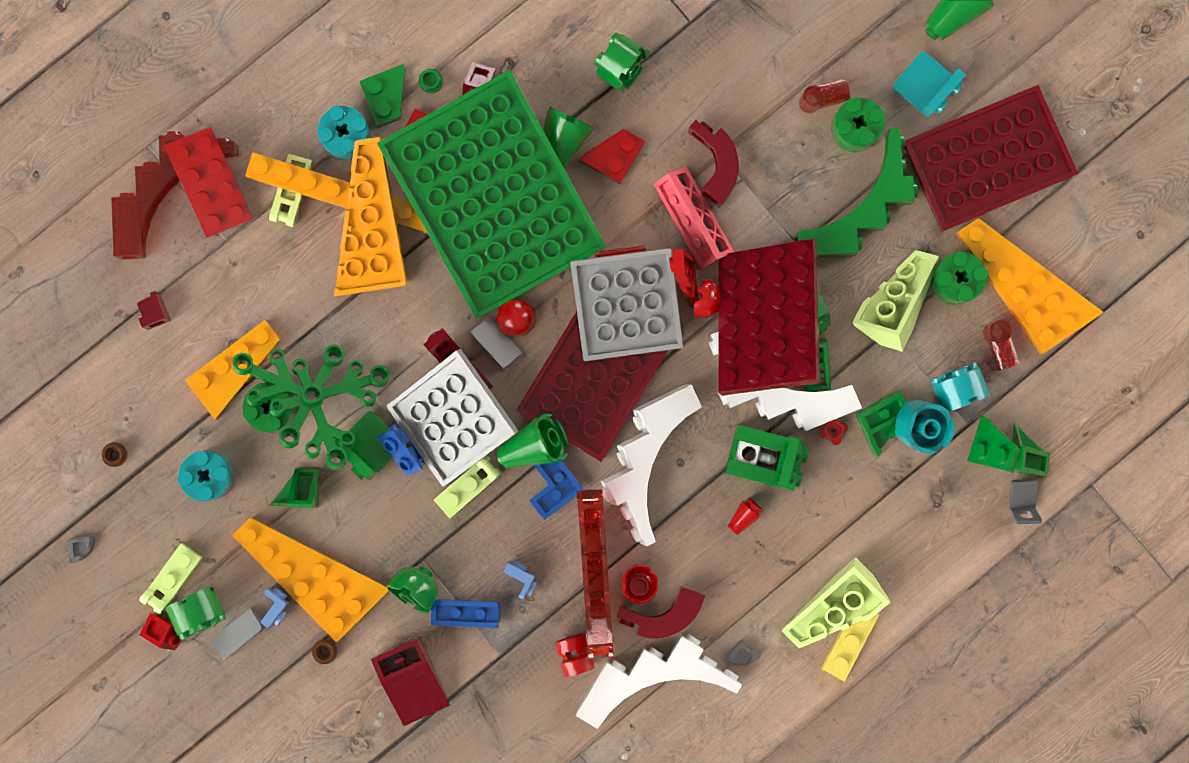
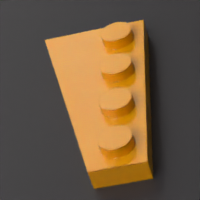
(218, 383)

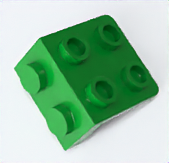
(367, 452)

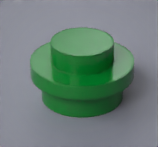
(430, 81)

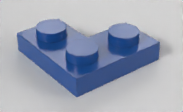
(560, 489)

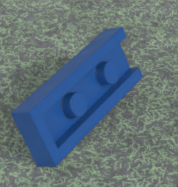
(465, 613)

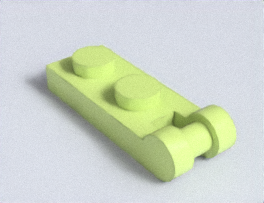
(289, 198)
(467, 487)
(171, 578)

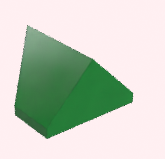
(1032, 458)
(300, 490)

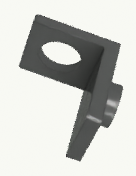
(1023, 501)

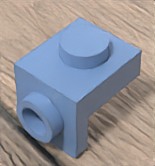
(519, 572)
(276, 613)

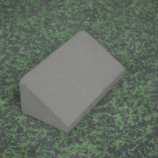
(496, 343)
(237, 634)

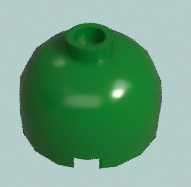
(414, 587)

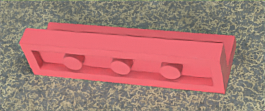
(690, 218)

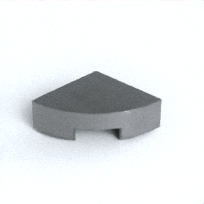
(80, 547)
(742, 654)

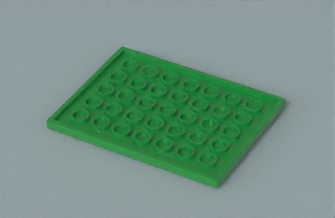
(492, 194)

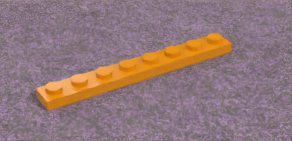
(319, 187)

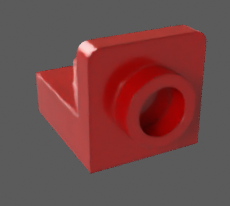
(160, 632)

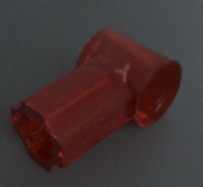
(826, 95)
(1003, 347)

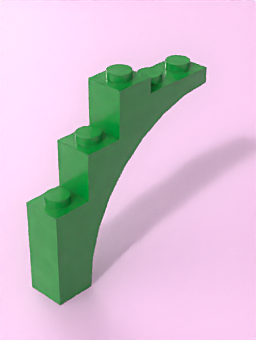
(890, 189)

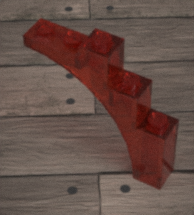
(134, 213)
(595, 574)

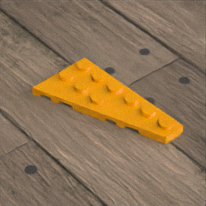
(370, 236)
(1036, 297)
(320, 585)

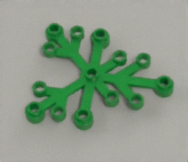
(283, 384)

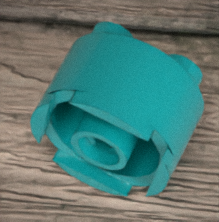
(338, 120)
(960, 387)
(924, 426)
(192, 477)

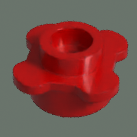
(835, 438)

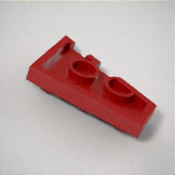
(685, 271)

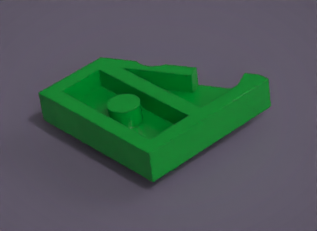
(385, 95)
(880, 419)
(993, 448)

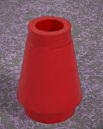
(745, 515)

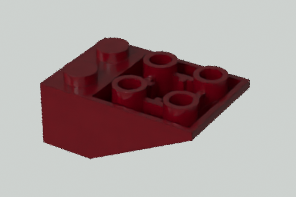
(410, 681)

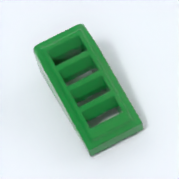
(825, 364)

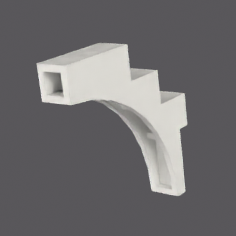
(810, 407)
(630, 485)
(682, 663)

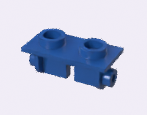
(407, 458)

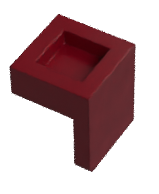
(153, 311)

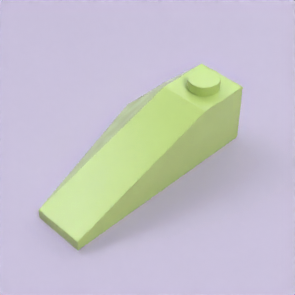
(895, 307)
(844, 601)

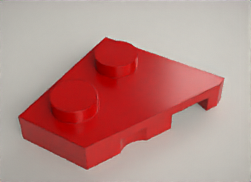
(614, 155)

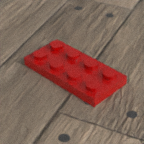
(208, 181)

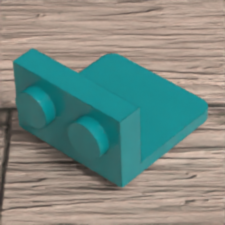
(928, 84)

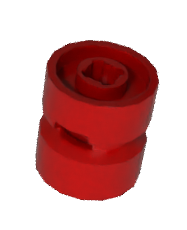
(578, 663)

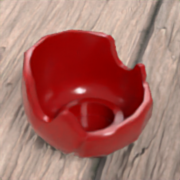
(710, 300)
(516, 318)
(639, 584)

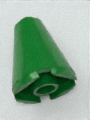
(953, 15)
(565, 134)
(535, 444)

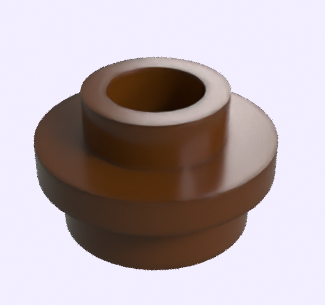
(107, 454)
(317, 655)

